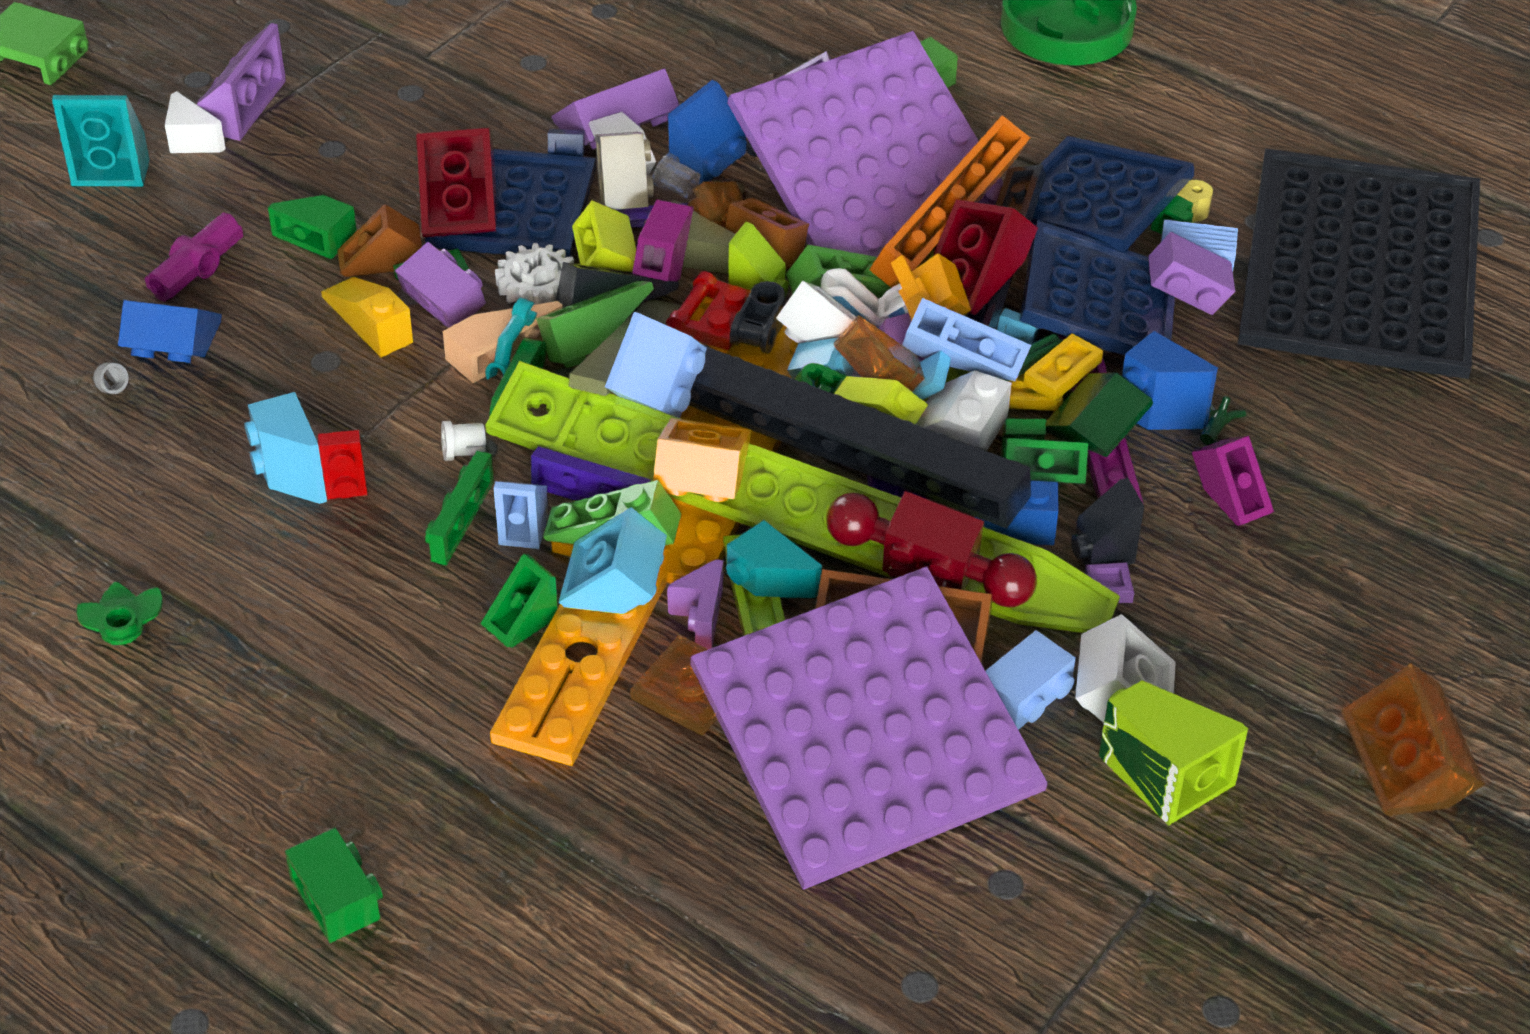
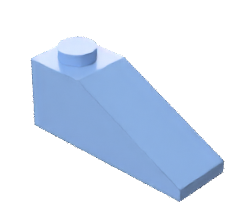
(965, 341)

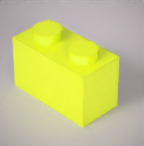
(604, 238)

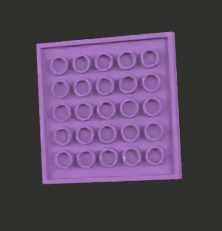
(858, 141)
(866, 726)

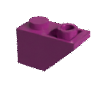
(663, 241)

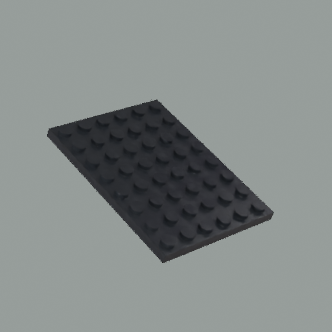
(1363, 264)

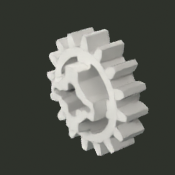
(531, 274)

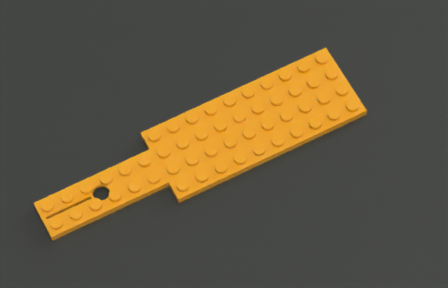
(614, 634)

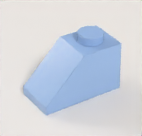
(520, 513)

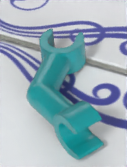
(520, 317)

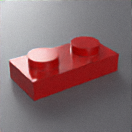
(342, 464)

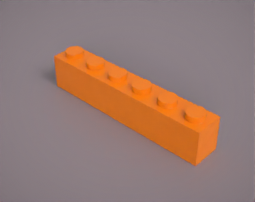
(966, 182)

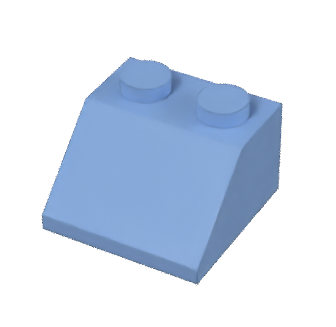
(656, 366)

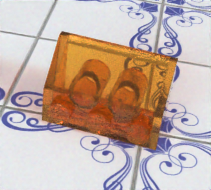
(1412, 745)

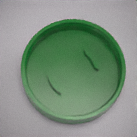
(1069, 29)

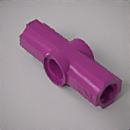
(194, 257)

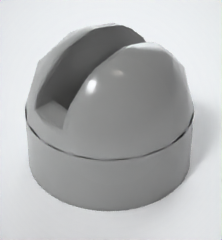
(115, 373)

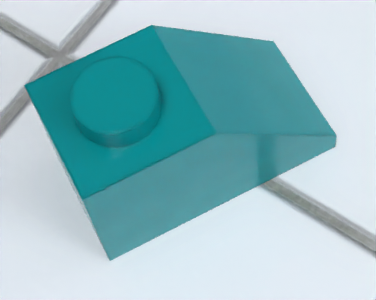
(772, 564)

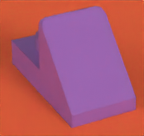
(700, 599)

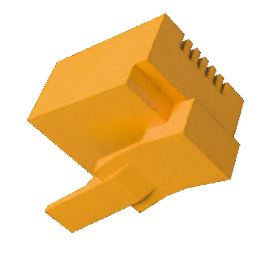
(934, 281)

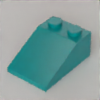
(101, 140)

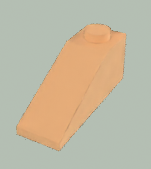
(473, 342)

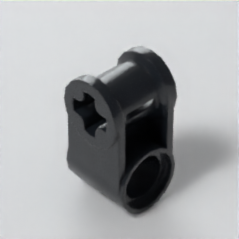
(757, 319)

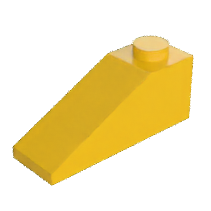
(372, 313)

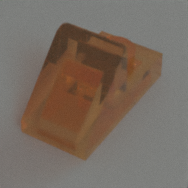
(714, 200)

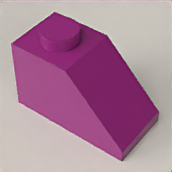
(1233, 479)

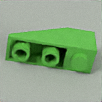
(576, 519)

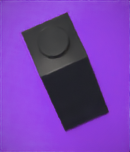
(1110, 527)

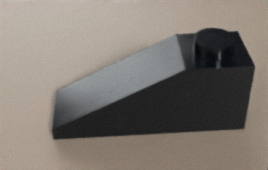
(584, 282)

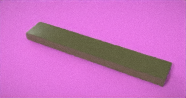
(595, 369)

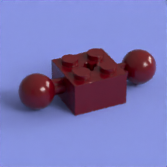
(934, 538)

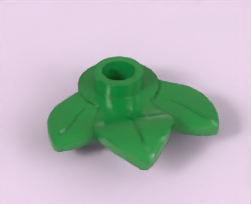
(120, 613)

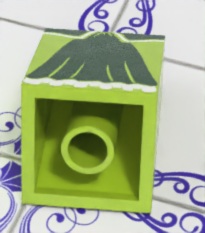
(1170, 749)

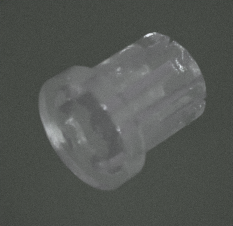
(675, 176)

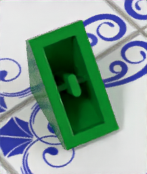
(523, 604)

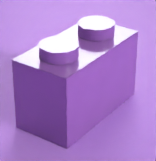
(1191, 273)
(441, 285)

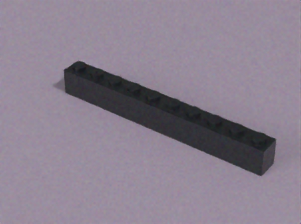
(862, 438)

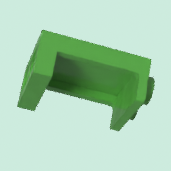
(41, 39)

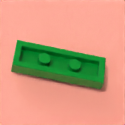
(460, 507)

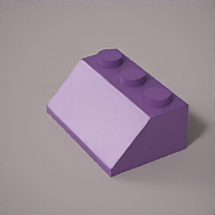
(247, 84)
(641, 100)

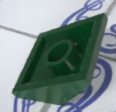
(1099, 412)

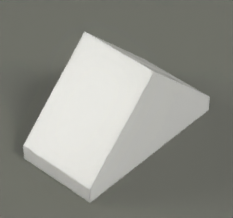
(192, 128)

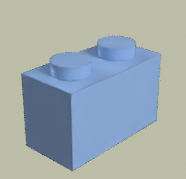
(1032, 677)

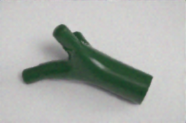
(1218, 420)

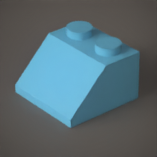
(285, 448)
(614, 565)

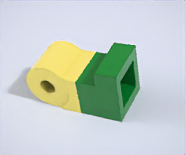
(1189, 205)

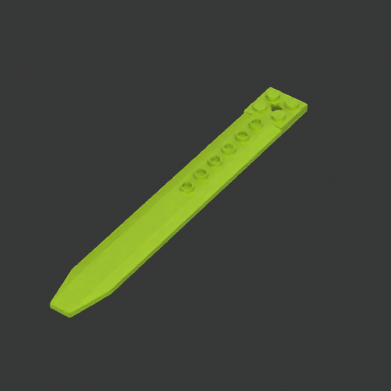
(772, 489)

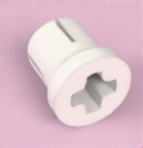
(462, 439)

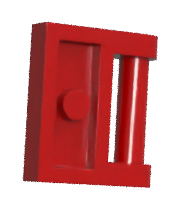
(718, 318)

